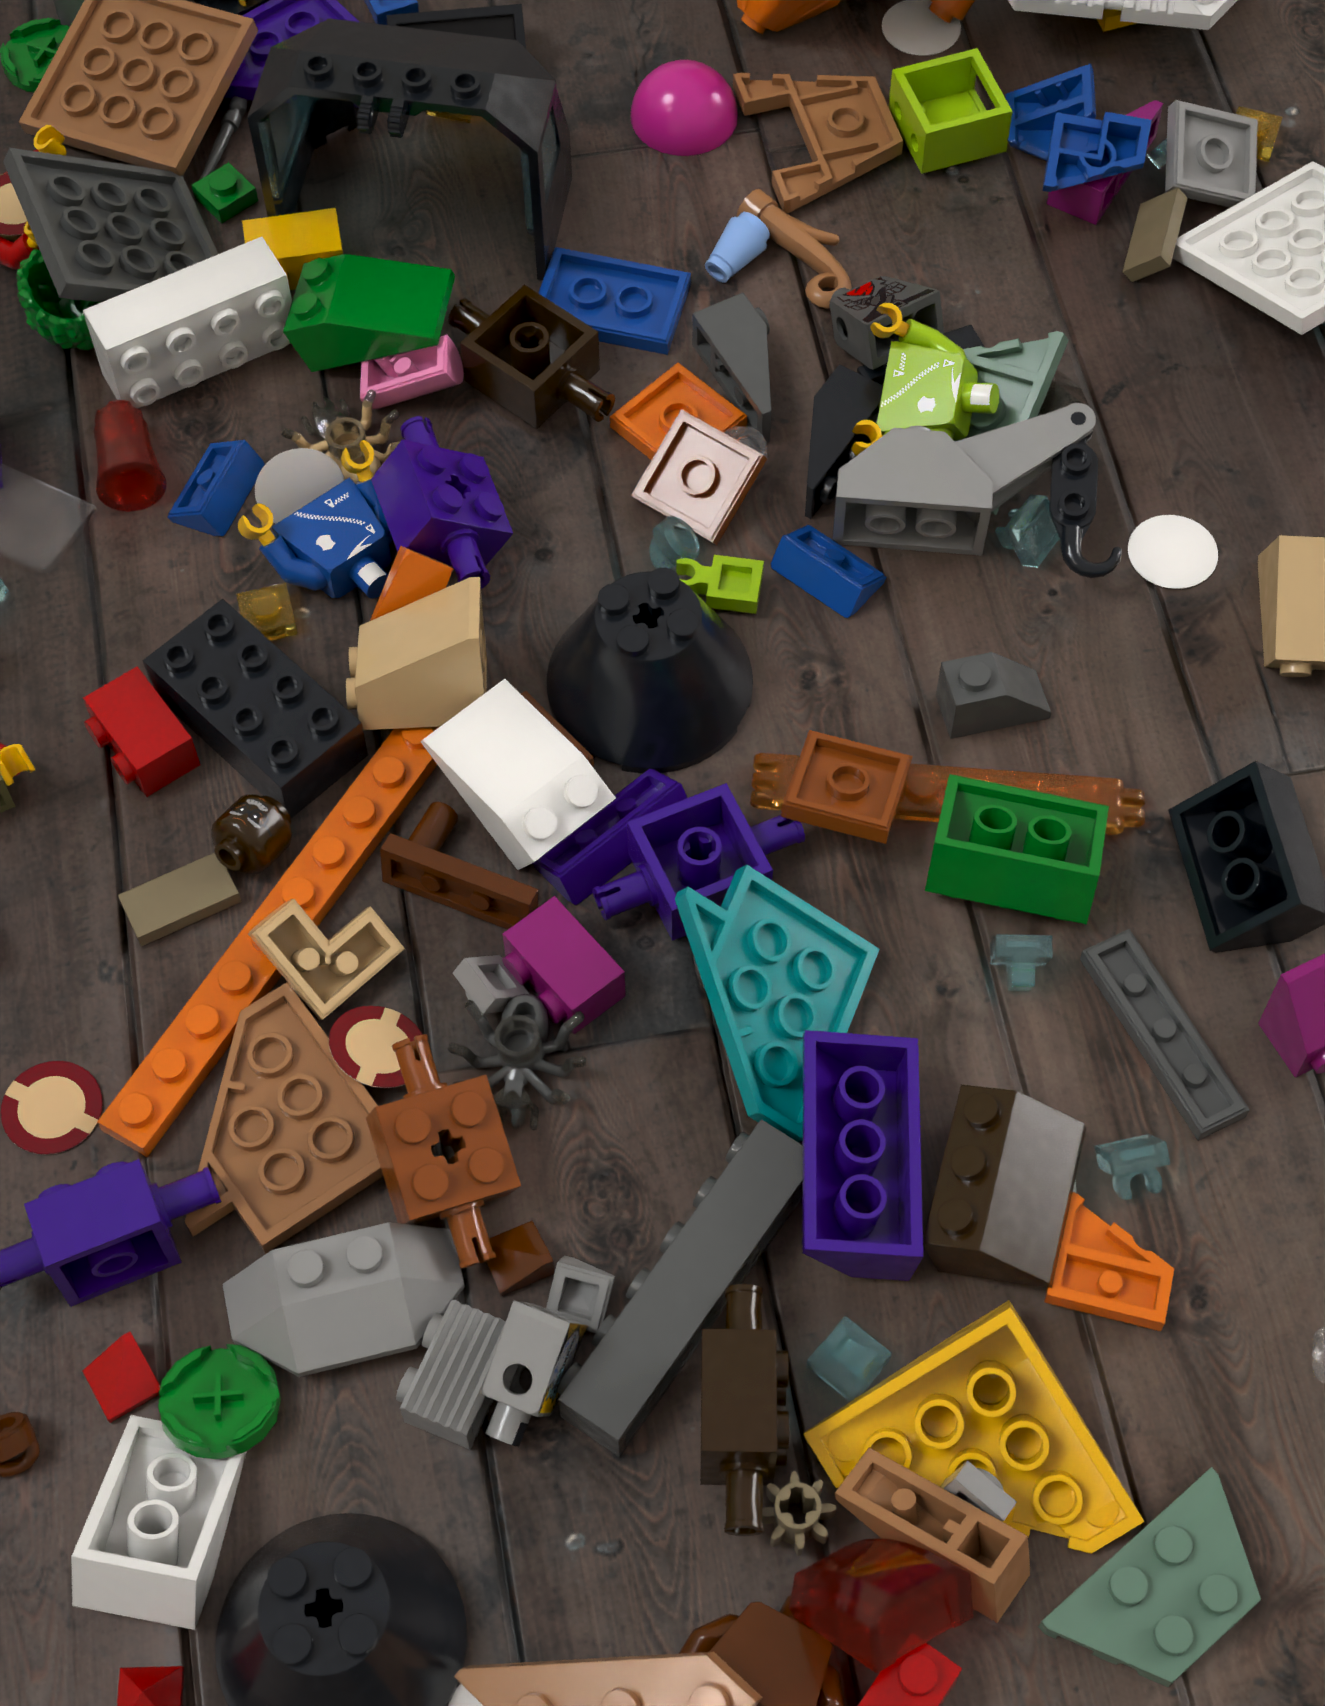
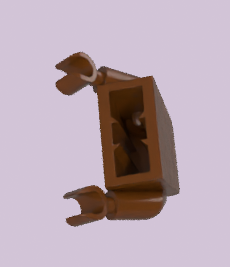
(773, 1655)

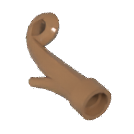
(802, 242)

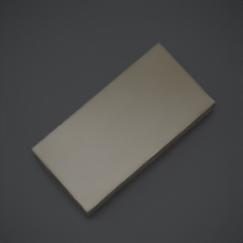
(1155, 235)
(179, 898)

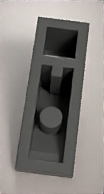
(735, 350)

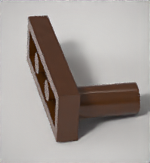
(423, 870)

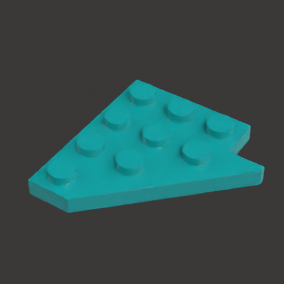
(769, 976)

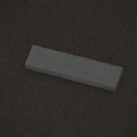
(1164, 1034)

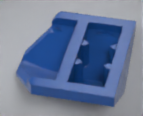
(1037, 104)

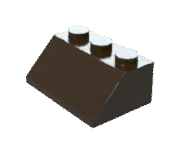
(1004, 1188)

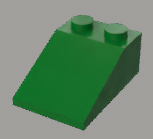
(365, 309)

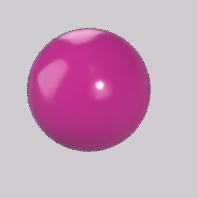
(684, 109)

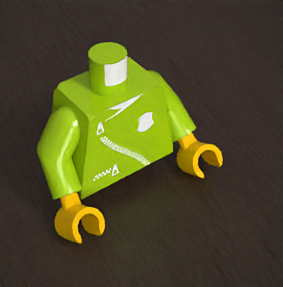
(925, 383)

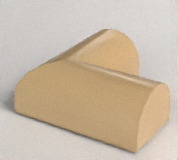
(320, 968)

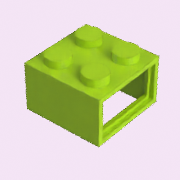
(944, 115)

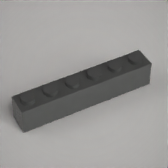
(685, 1290)

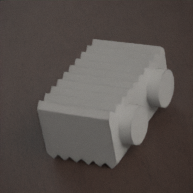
(448, 1385)

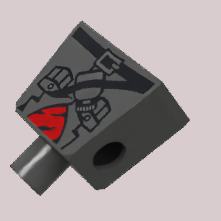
(856, 310)

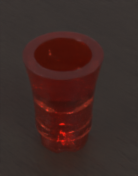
(126, 461)

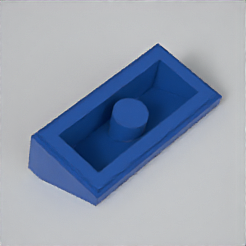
(217, 488)
(826, 570)

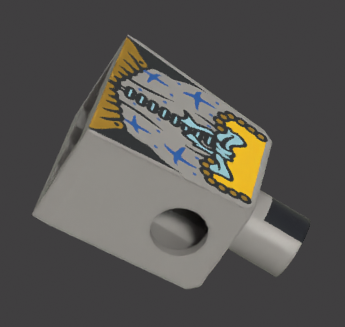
(544, 1345)

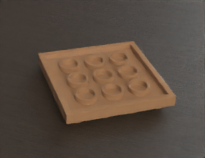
(140, 79)

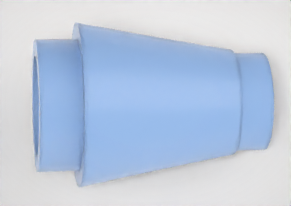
(738, 245)

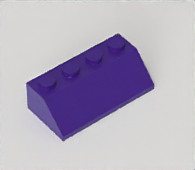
(862, 1154)

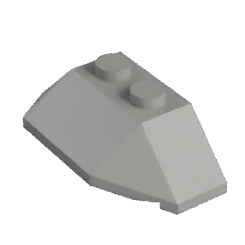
(344, 1296)

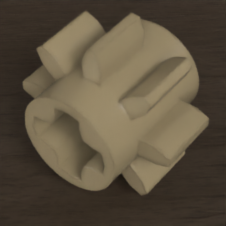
(810, 1504)

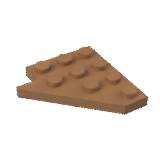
(285, 1126)

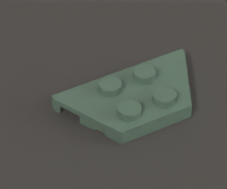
(1022, 377)
(1165, 1590)

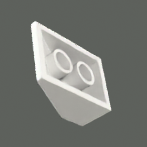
(517, 773)
(154, 1529)

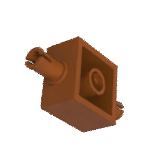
(427, 1185)

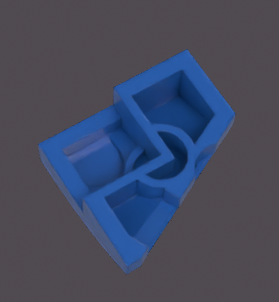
(1093, 148)

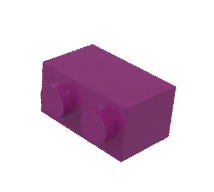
(563, 964)

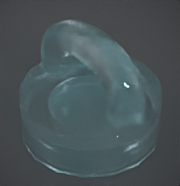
(674, 541)

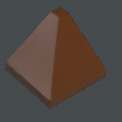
(520, 1258)

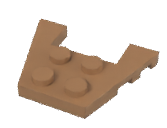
(840, 122)

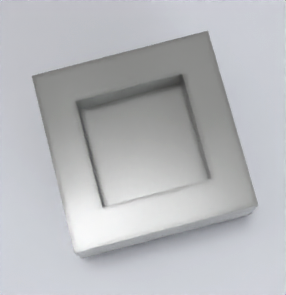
(488, 982)
(980, 1490)

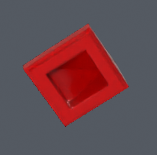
(121, 1378)

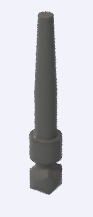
(229, 124)

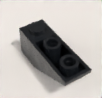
(836, 410)

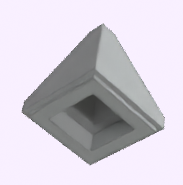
(580, 1292)

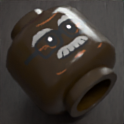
(251, 834)

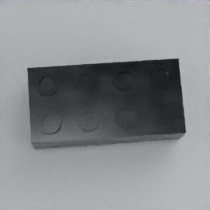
(256, 707)

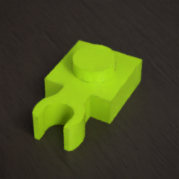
(728, 584)

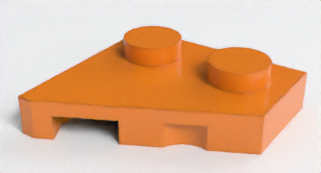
(1108, 1273)

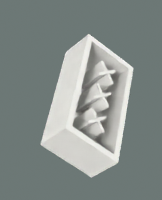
(191, 323)

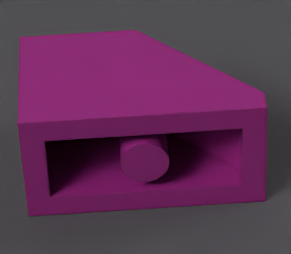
(1297, 1017)

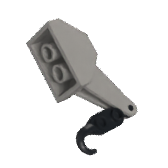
(938, 493)

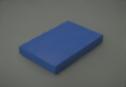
(618, 298)

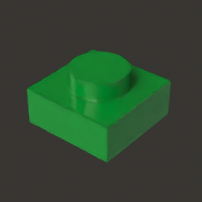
(225, 192)

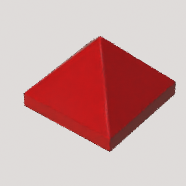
(151, 1686)

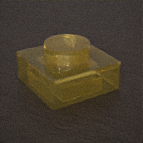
(1267, 130)
(269, 611)

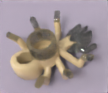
(344, 431)

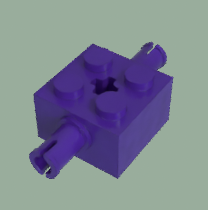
(441, 502)
(696, 847)
(105, 1230)

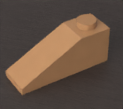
(918, 1512)

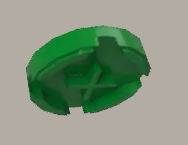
(31, 51)
(219, 1401)

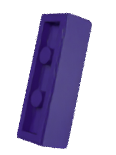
(600, 845)

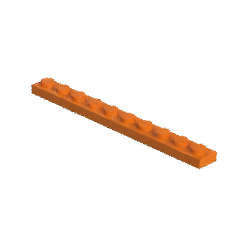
(244, 973)

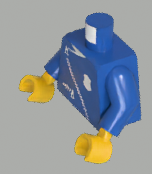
(331, 540)

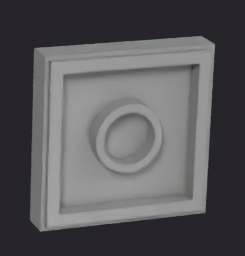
(1210, 154)

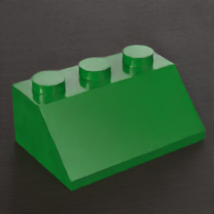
(1018, 849)

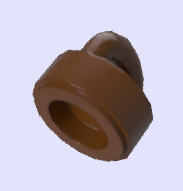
(15, 1437)

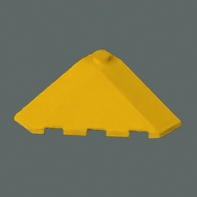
(1002, 1409)

